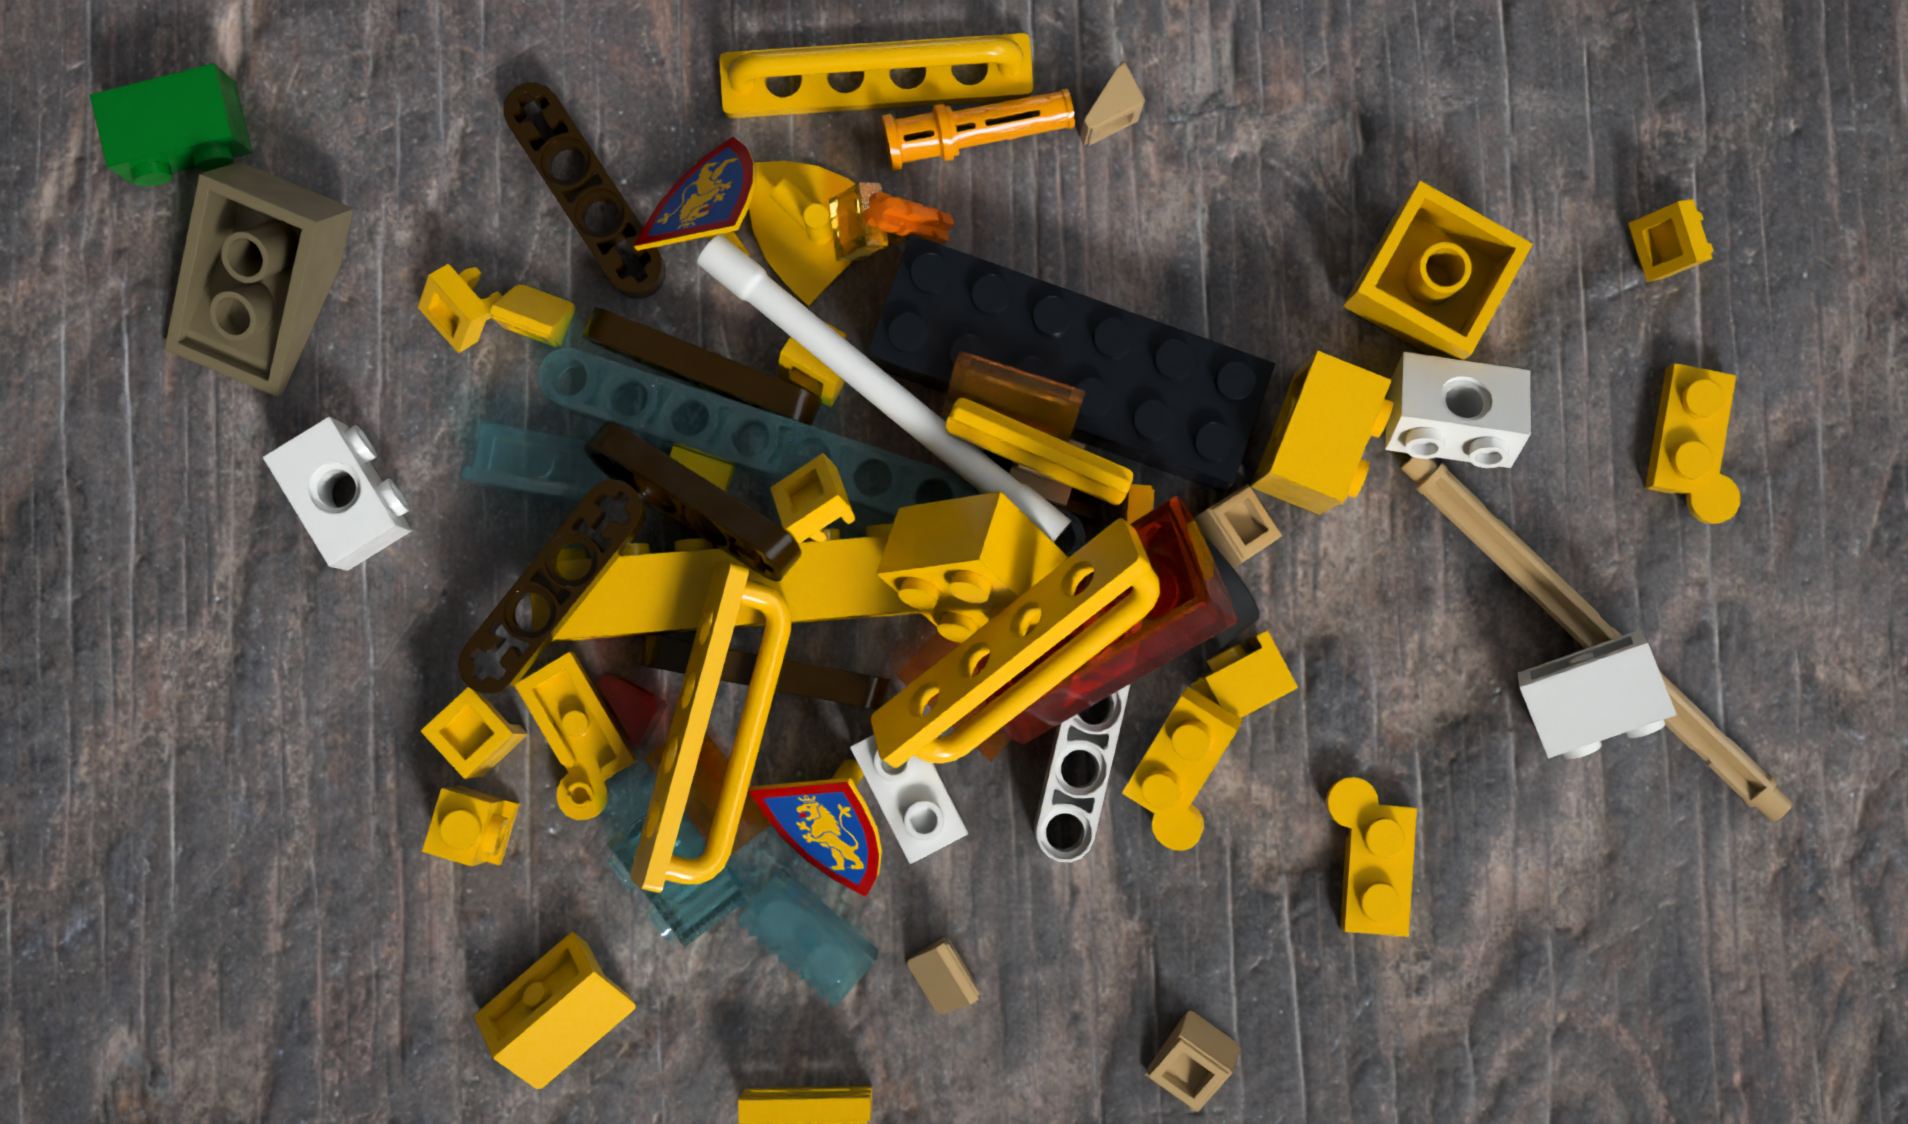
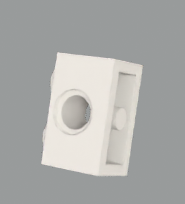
(1458, 410)
(307, 474)
(911, 801)

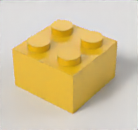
(1437, 274)
(1323, 434)
(966, 560)

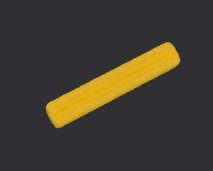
(1039, 451)

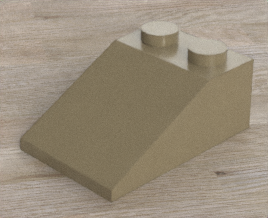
(254, 274)

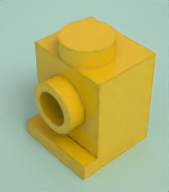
(1246, 680)
(470, 826)

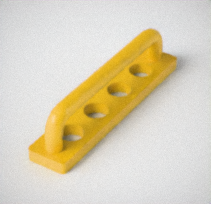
(746, 75)
(1117, 564)
(654, 856)

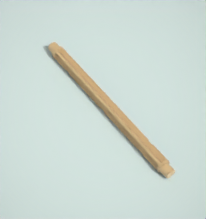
(1590, 629)

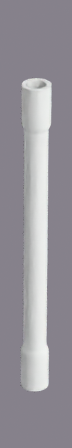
(752, 284)

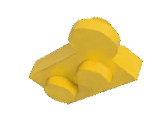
(1692, 442)
(578, 733)
(1179, 767)
(1375, 860)

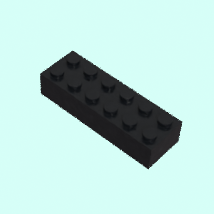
(1146, 384)

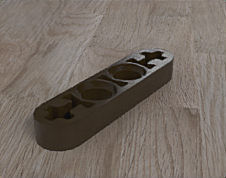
(584, 191)
(699, 366)
(694, 501)
(561, 594)
(793, 678)

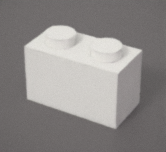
(1596, 696)

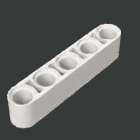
(1085, 800)

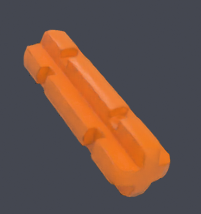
(907, 218)

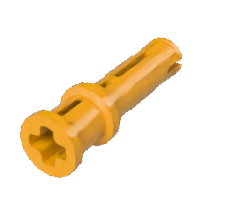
(1051, 110)

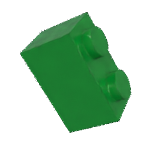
(171, 125)

